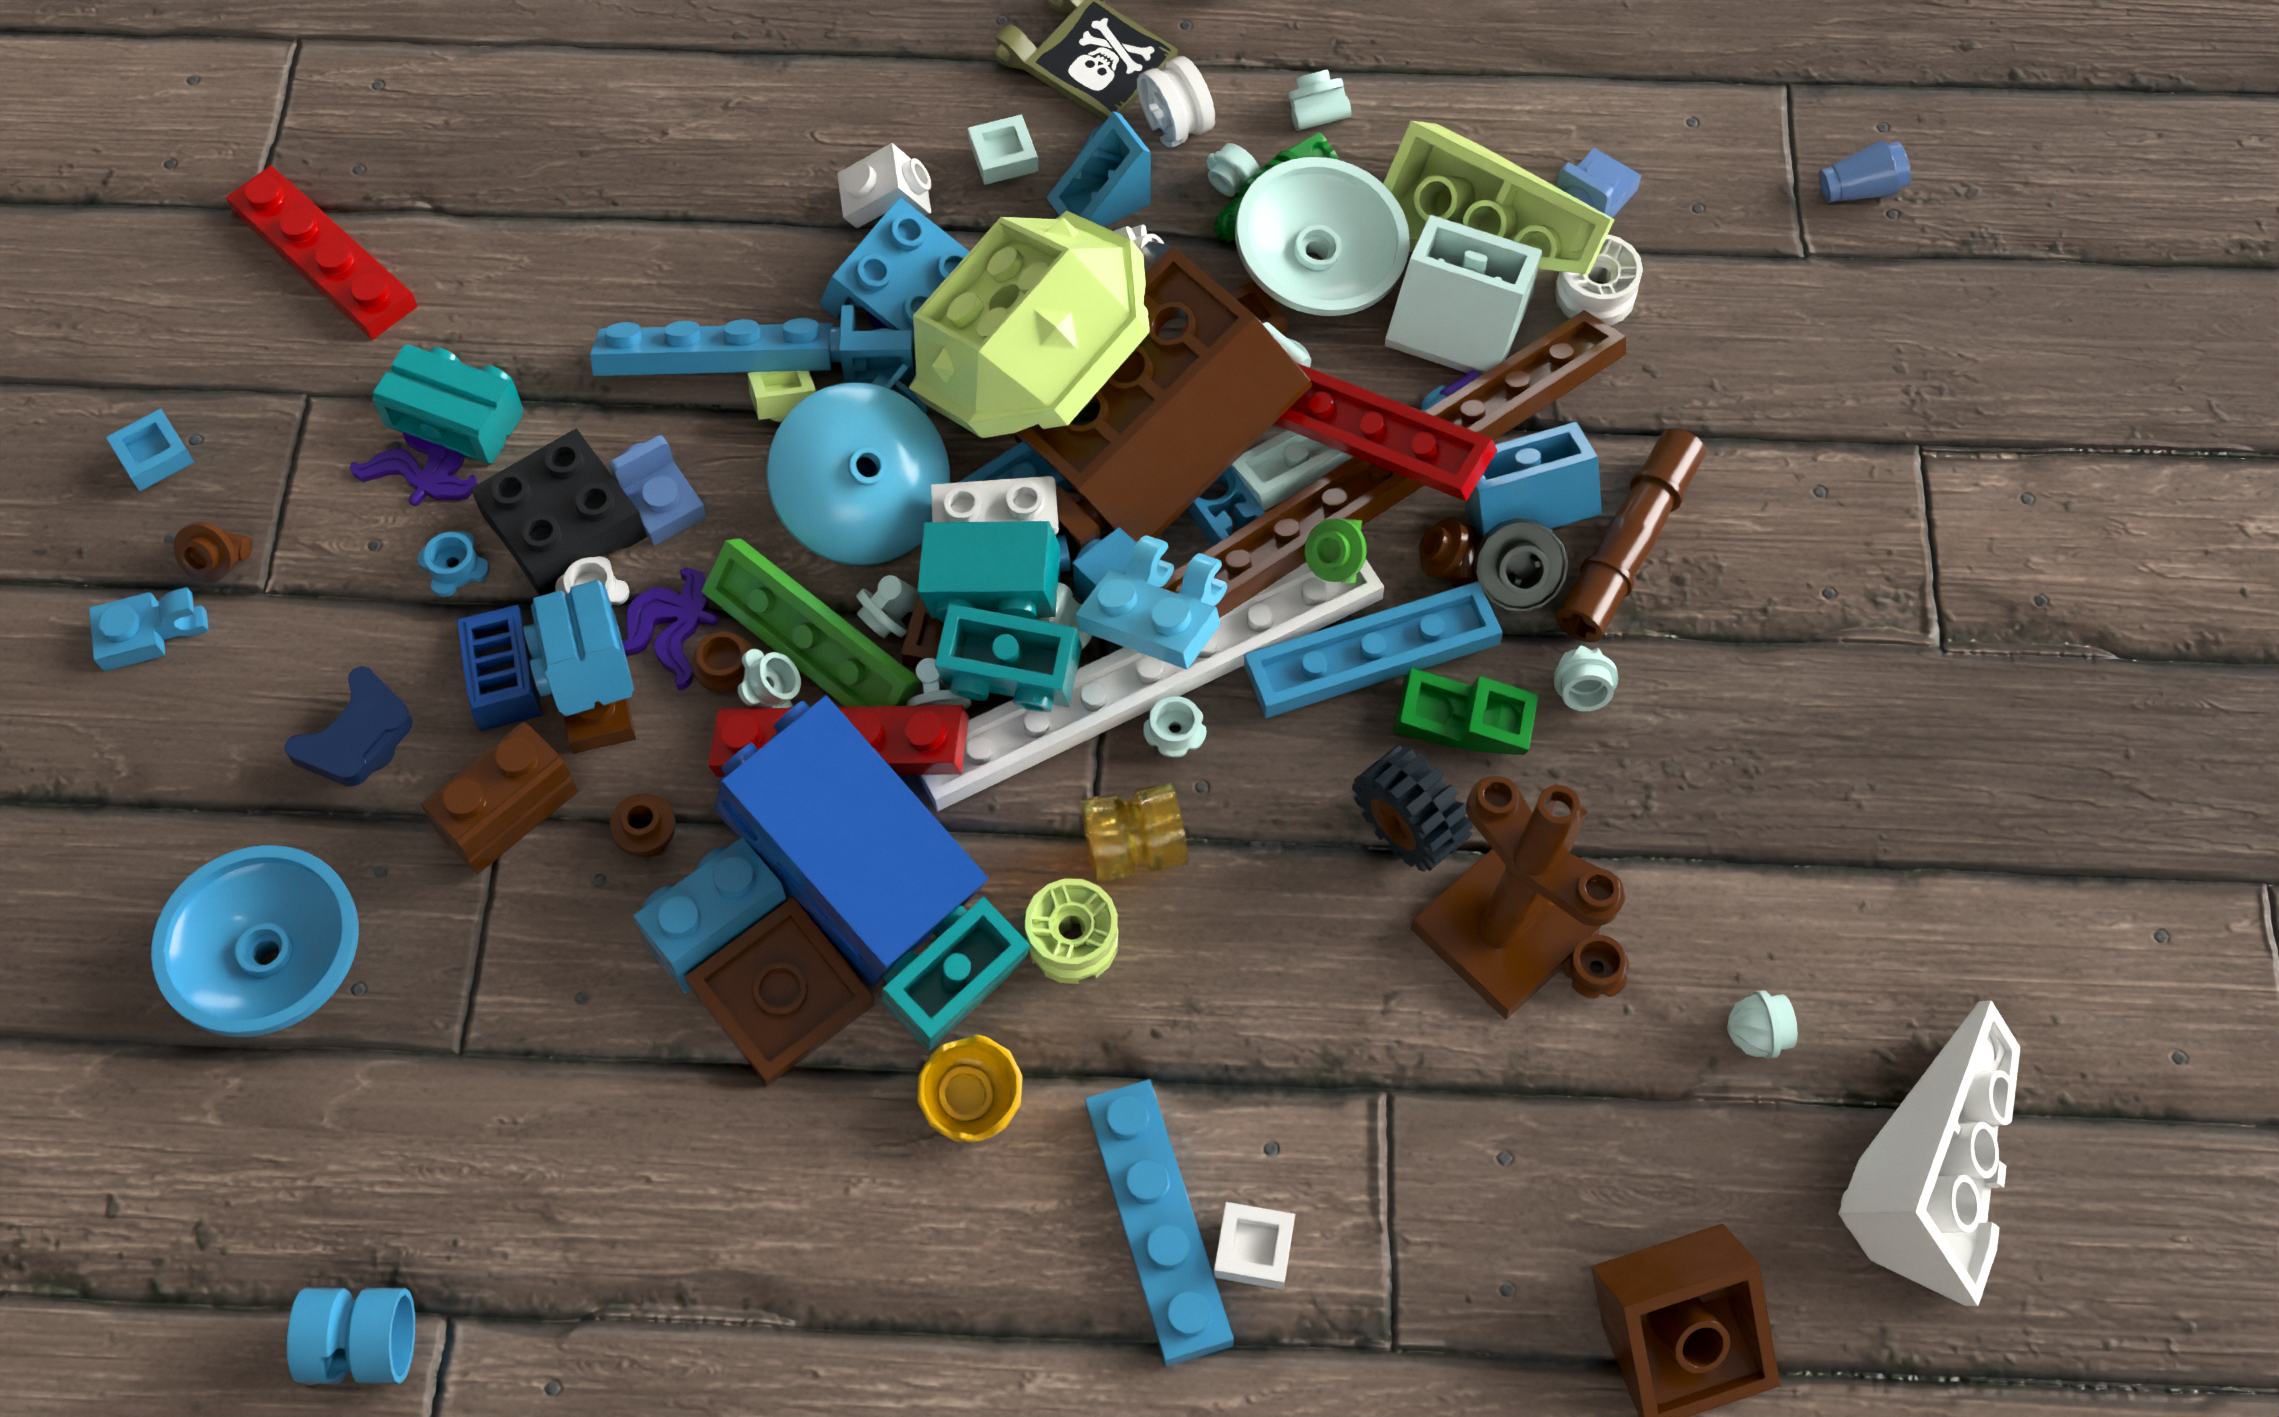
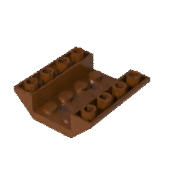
(1175, 405)

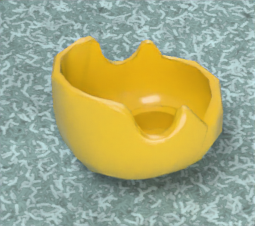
(970, 1089)

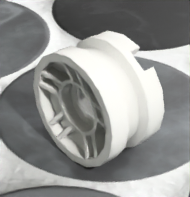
(1176, 101)
(1619, 270)

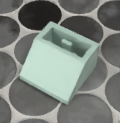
(1463, 296)

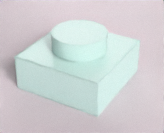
(1003, 149)

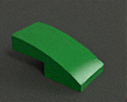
(1466, 717)

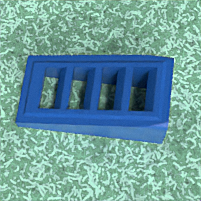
(506, 704)

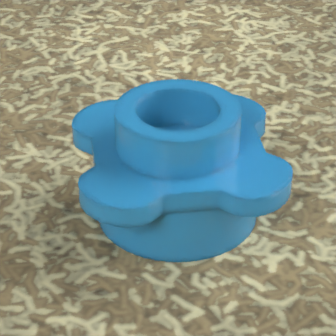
(449, 548)

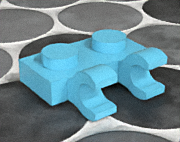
(1151, 619)

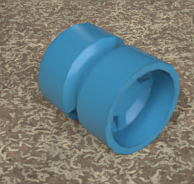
(346, 1335)

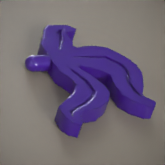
(433, 480)
(665, 606)

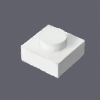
(1254, 1245)

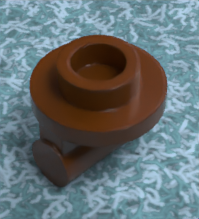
(208, 551)
(1449, 552)

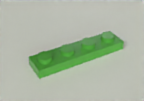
(806, 630)

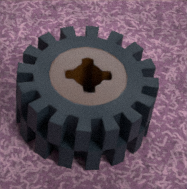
(1412, 808)

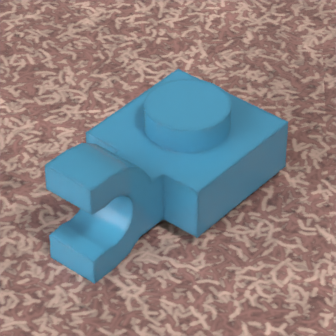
(136, 627)

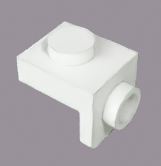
(877, 183)

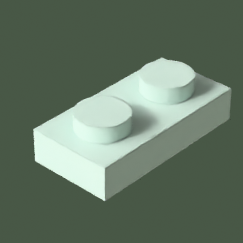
(1285, 466)

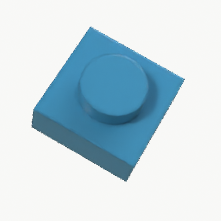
(150, 449)

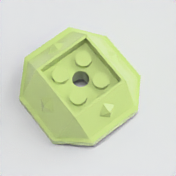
(1030, 324)

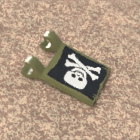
(1089, 56)

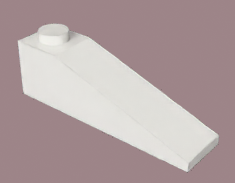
(1930, 1171)

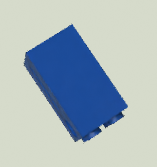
(846, 837)

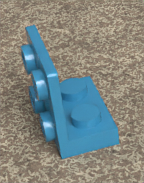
(894, 268)

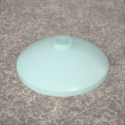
(1326, 211)

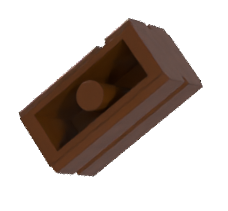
(500, 797)

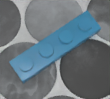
(693, 349)
(1372, 649)
(1159, 1223)

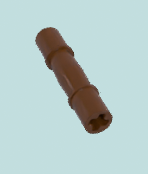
(1630, 535)

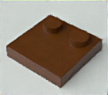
(779, 991)

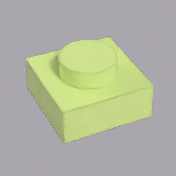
(778, 392)

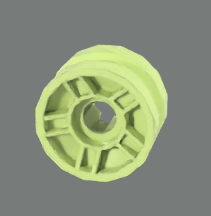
(1054, 912)

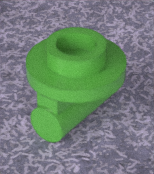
(1336, 550)

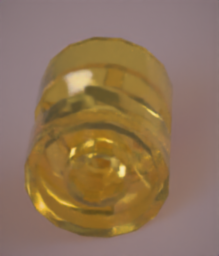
(1134, 832)

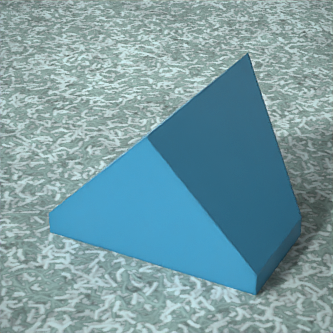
(1108, 175)

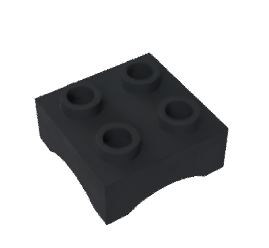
(558, 510)

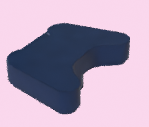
(359, 738)

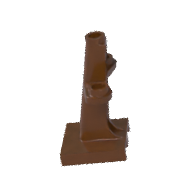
(1524, 901)

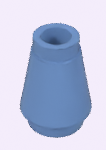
(1867, 174)

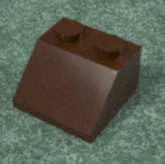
(1688, 1323)

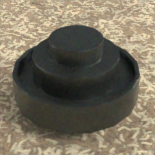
(1520, 564)

